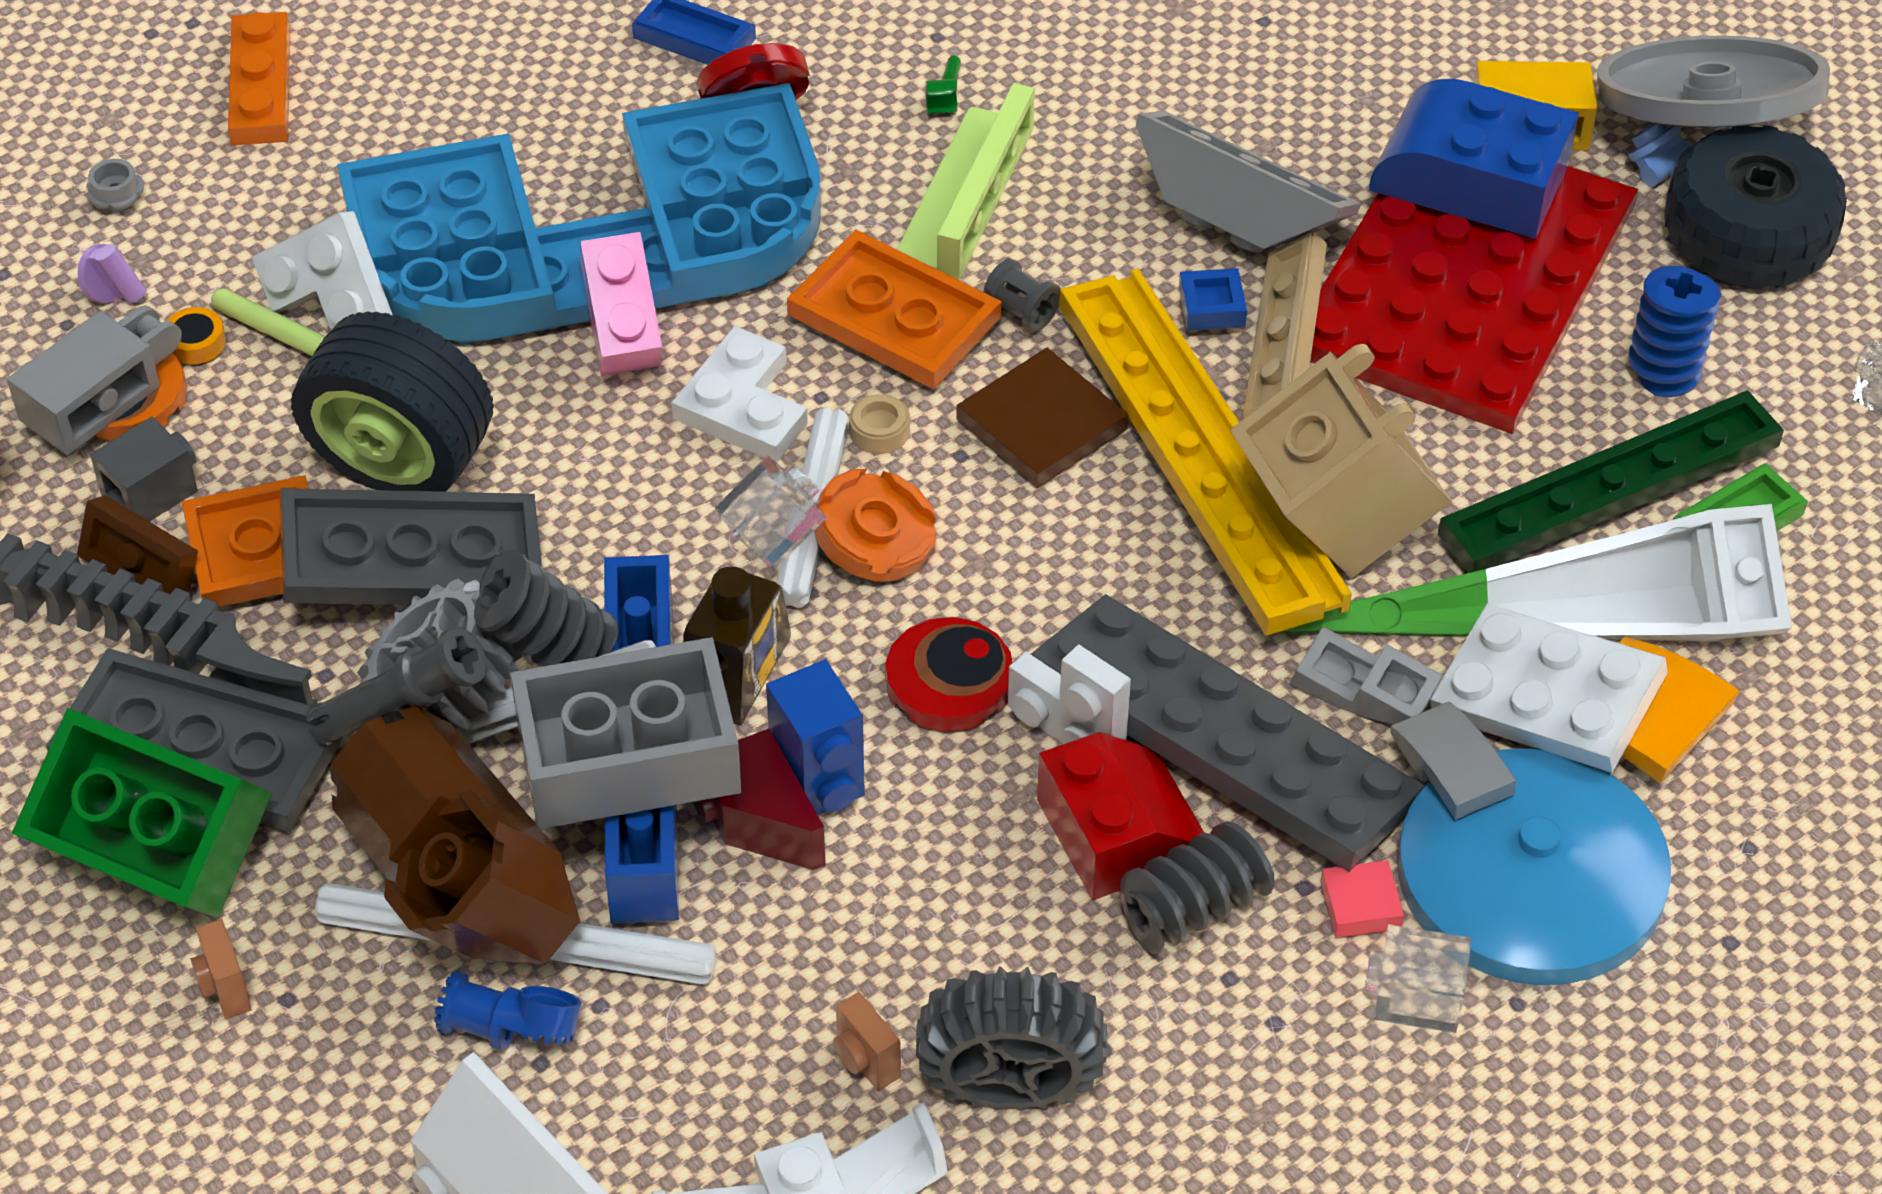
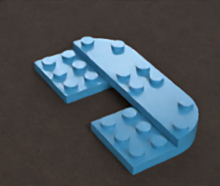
(723, 189)

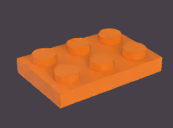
(894, 308)

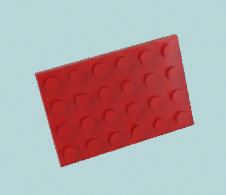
(1464, 306)

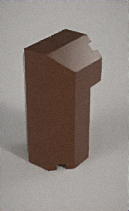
(452, 841)

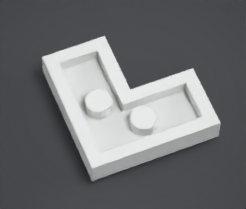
(323, 262)
(732, 400)
(1073, 704)

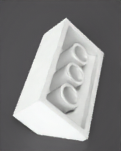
(490, 1143)

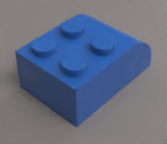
(1478, 154)

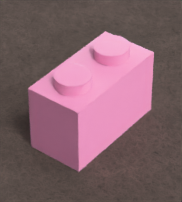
(620, 303)

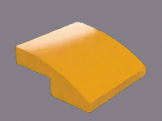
(1679, 715)

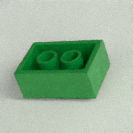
(142, 813)

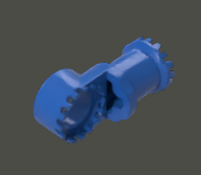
(500, 1014)

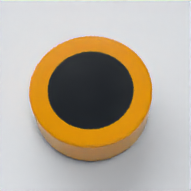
(201, 337)

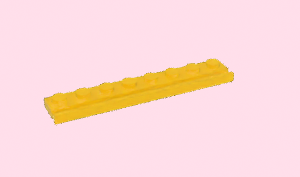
(1189, 435)

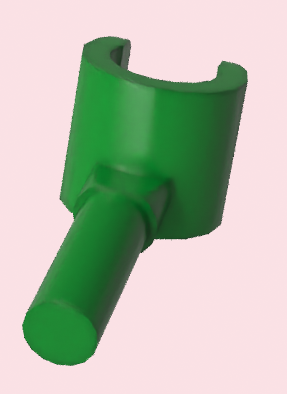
(941, 94)

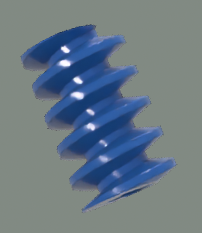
(1673, 330)

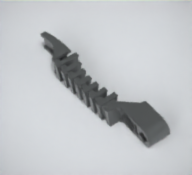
(176, 626)

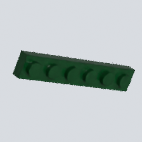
(1609, 482)

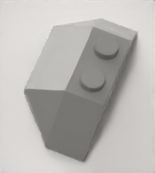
(1234, 187)

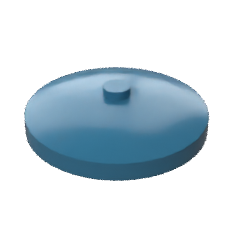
(1544, 880)

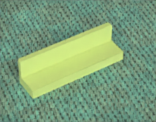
(970, 183)

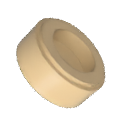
(879, 424)

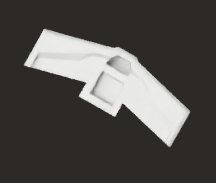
(890, 1162)

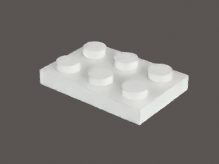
(1551, 686)

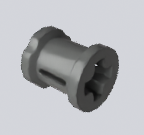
(1045, 294)

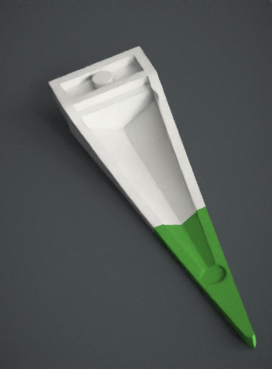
(1665, 582)

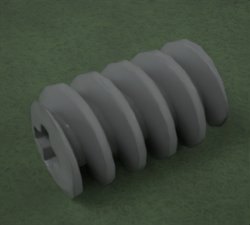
(541, 613)
(1194, 880)

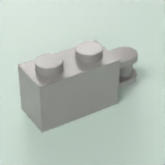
(92, 376)

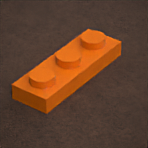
(259, 78)

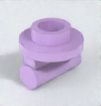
(107, 276)

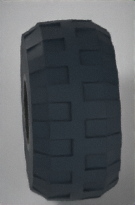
(1755, 206)

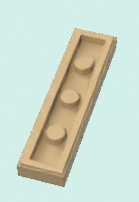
(1286, 318)

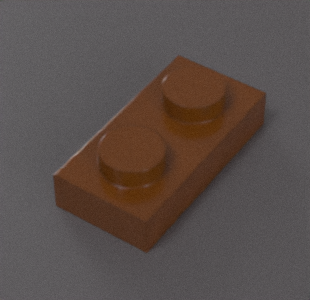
(135, 545)

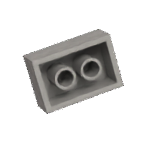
(626, 732)

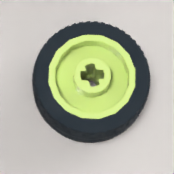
(392, 404)

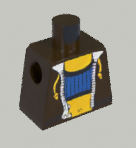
(748, 630)

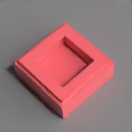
(1361, 899)

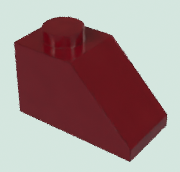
(772, 809)

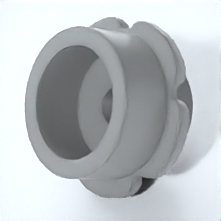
(113, 185)

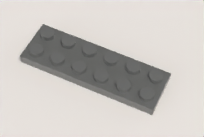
(1242, 736)

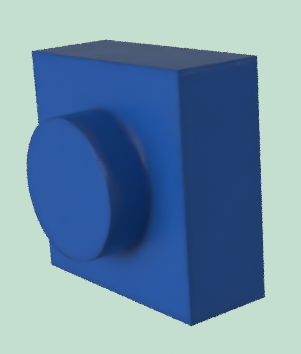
(1212, 299)

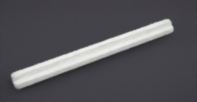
(584, 946)

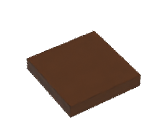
(1042, 417)

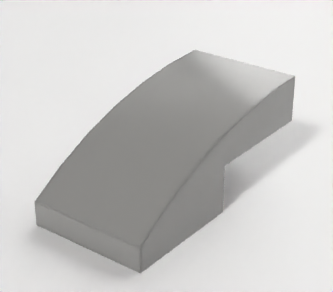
(1371, 686)
(1455, 758)

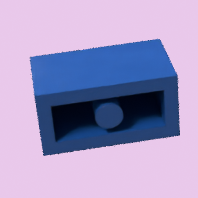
(819, 734)

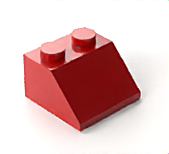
(1111, 807)

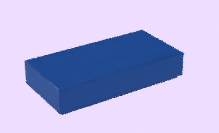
(691, 30)

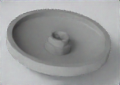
(1713, 81)

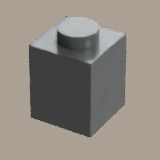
(146, 469)

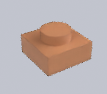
(219, 970)
(867, 1042)

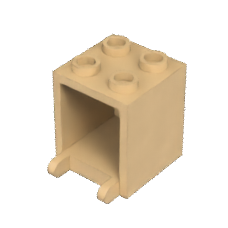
(1341, 462)

